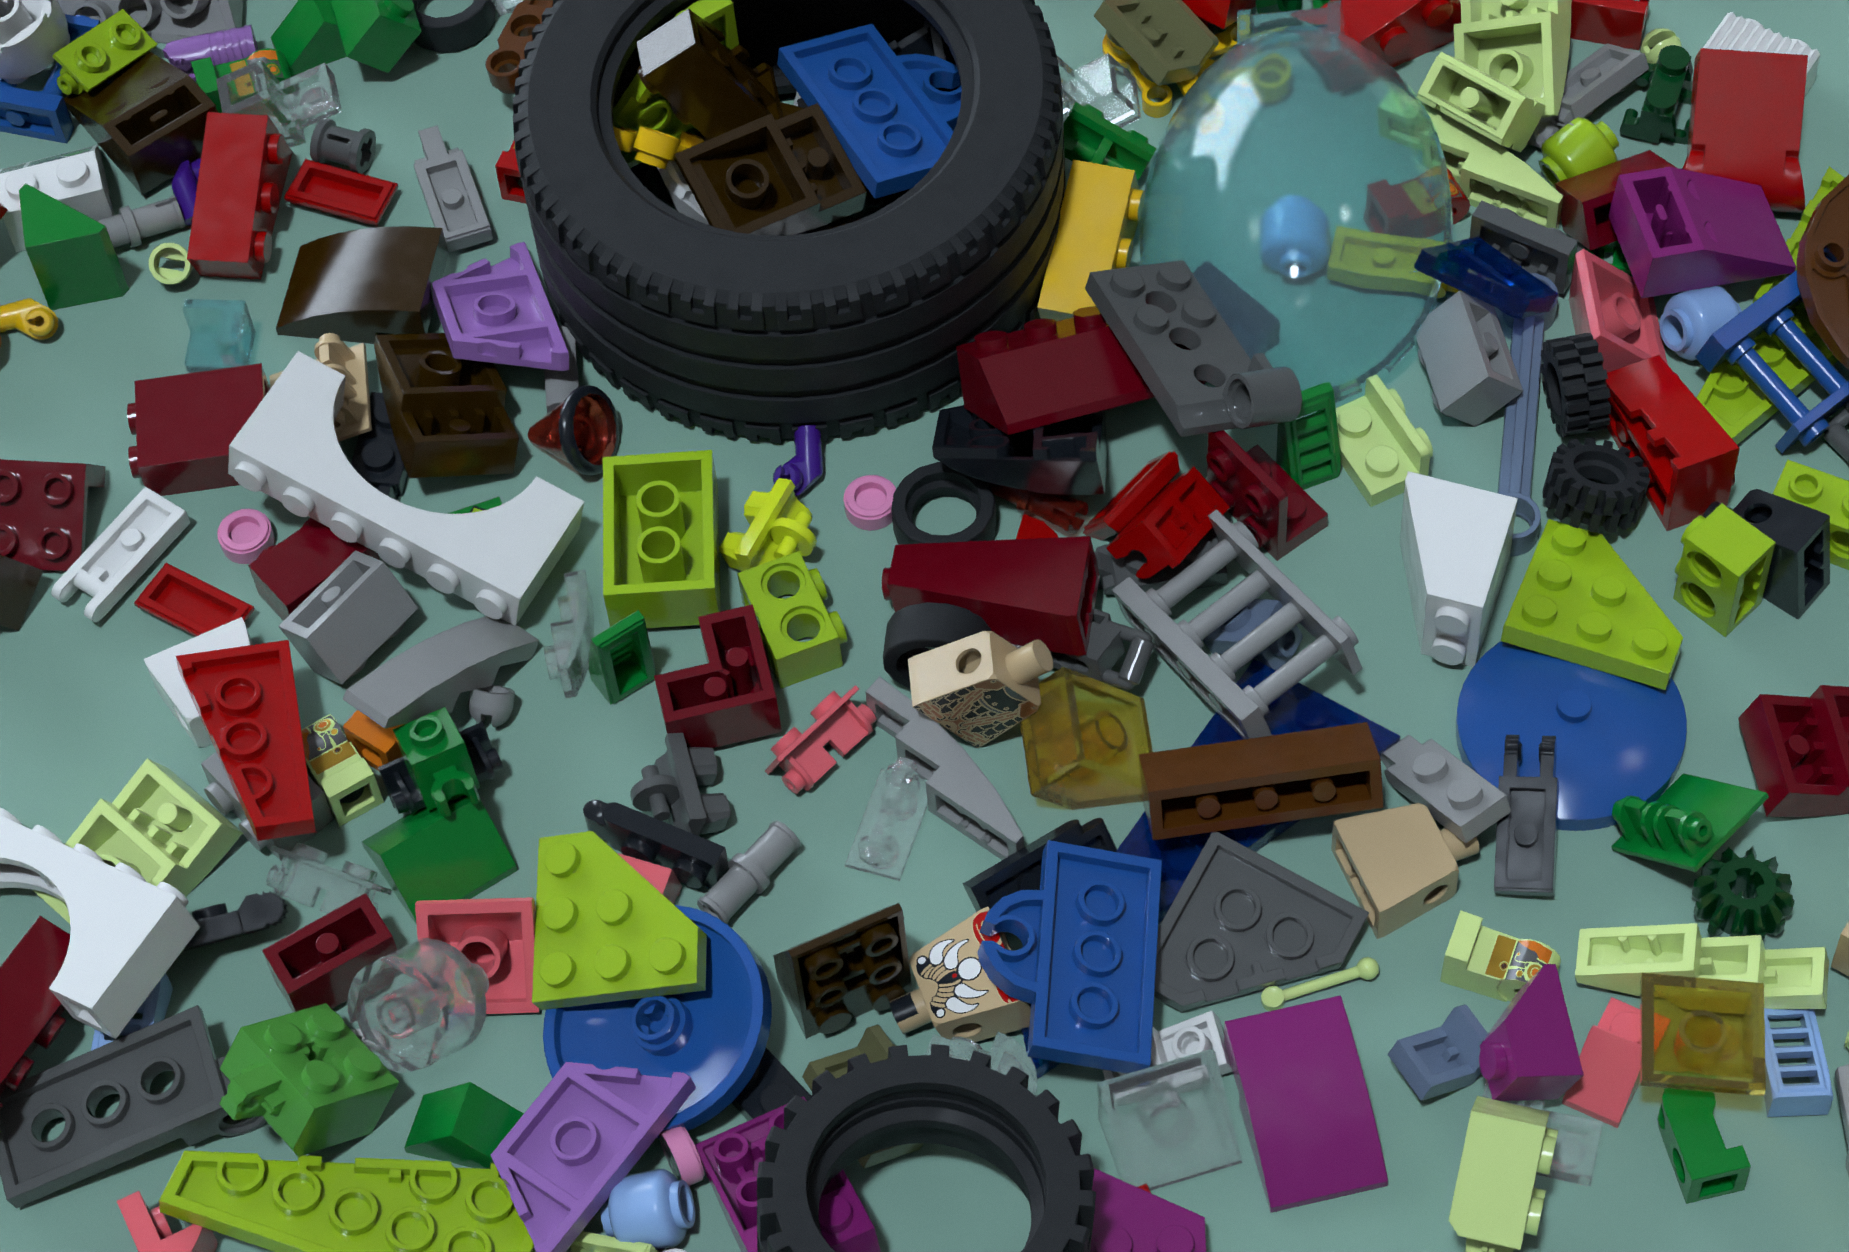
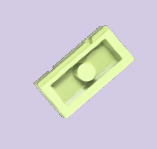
(1481, 102)

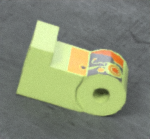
(339, 770)
(1491, 960)

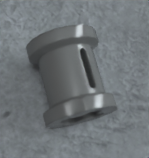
(342, 145)

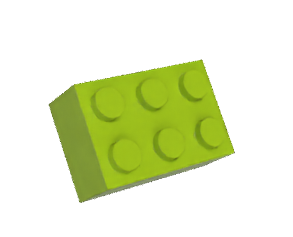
(661, 537)

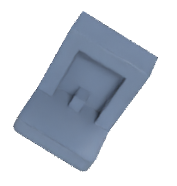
(1246, 621)
(1442, 1056)

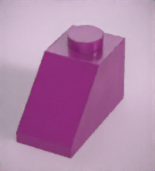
(1532, 1044)

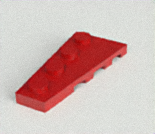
(255, 727)

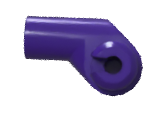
(185, 186)
(807, 464)

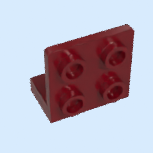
(1262, 495)
(45, 511)

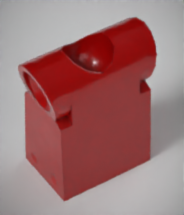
(1749, 121)

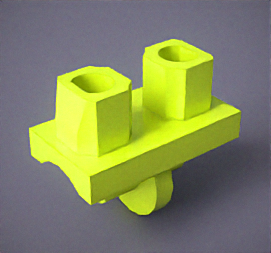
(775, 530)

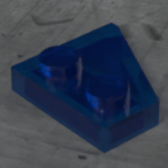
(1488, 276)

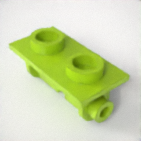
(101, 53)

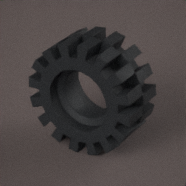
(1575, 384)
(1596, 485)

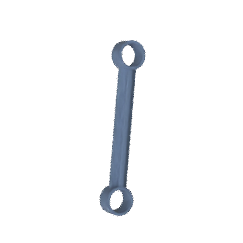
(1521, 420)

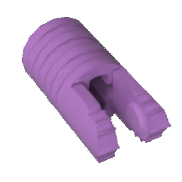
(220, 46)

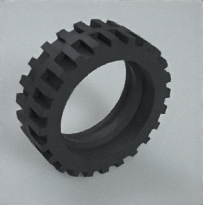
(930, 1103)

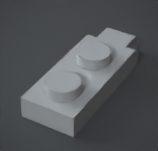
(1446, 785)

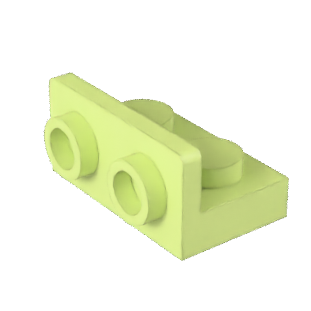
(1380, 443)

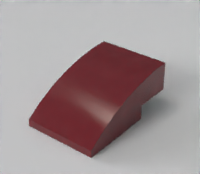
(1800, 751)

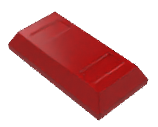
(341, 192)
(1133, 497)
(190, 602)

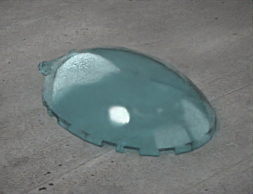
(1303, 198)

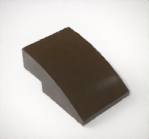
(773, 176)
(364, 284)
(444, 408)

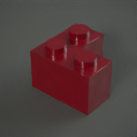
(729, 695)

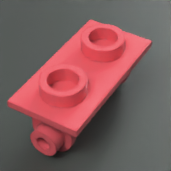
(836, 723)

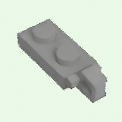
(1591, 84)
(451, 193)

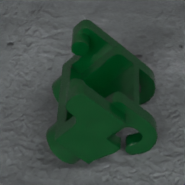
(1662, 99)

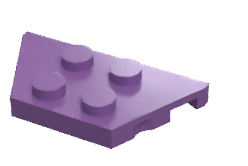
(500, 314)
(581, 1144)

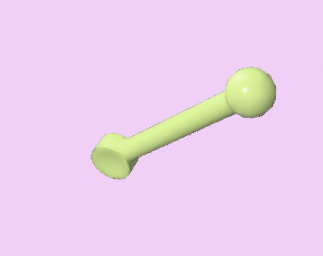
(1274, 997)

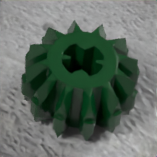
(1764, 891)

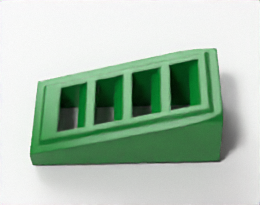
(1310, 445)
(621, 658)

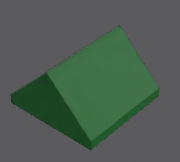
(69, 252)
(441, 856)

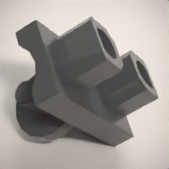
(672, 788)

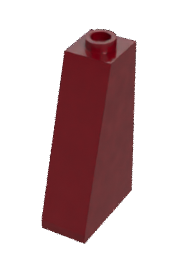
(1016, 585)

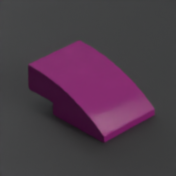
(1305, 1103)

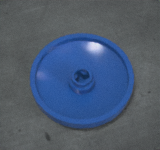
(1608, 730)
(705, 1034)

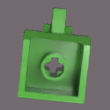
(306, 1079)

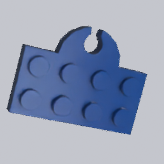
(878, 103)
(1082, 956)

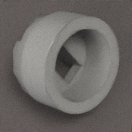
(491, 701)

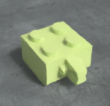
(1498, 1174)

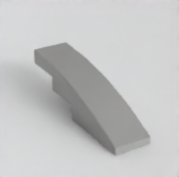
(439, 670)
(954, 782)

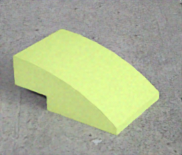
(1518, 44)
(157, 830)

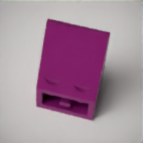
(1695, 231)
(732, 1169)

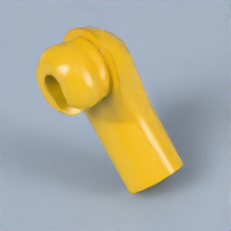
(29, 318)

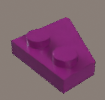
(1140, 1221)

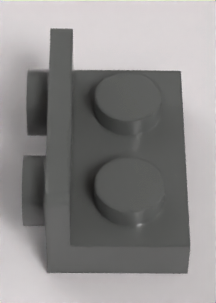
(1527, 243)

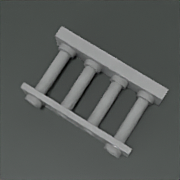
(1214, 674)

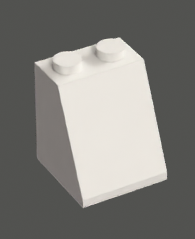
(1454, 562)

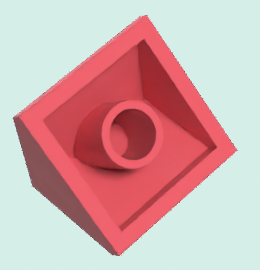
(1612, 310)
(496, 937)

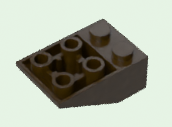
(146, 119)
(846, 971)

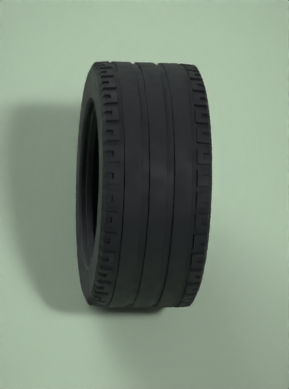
(800, 326)

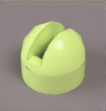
(1658, 40)
(173, 252)

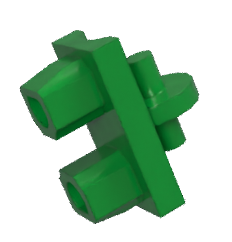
(1099, 141)

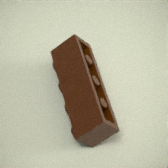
(1261, 781)

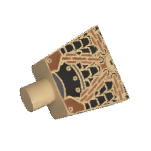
(979, 684)

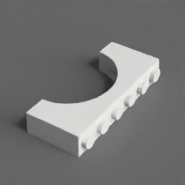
(483, 556)
(120, 924)

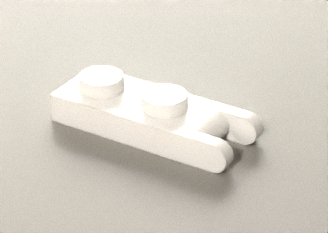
(122, 553)

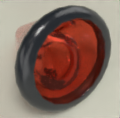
(580, 430)

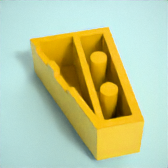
(1092, 235)

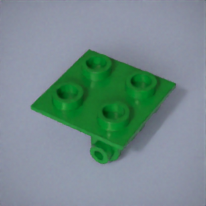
(1685, 821)

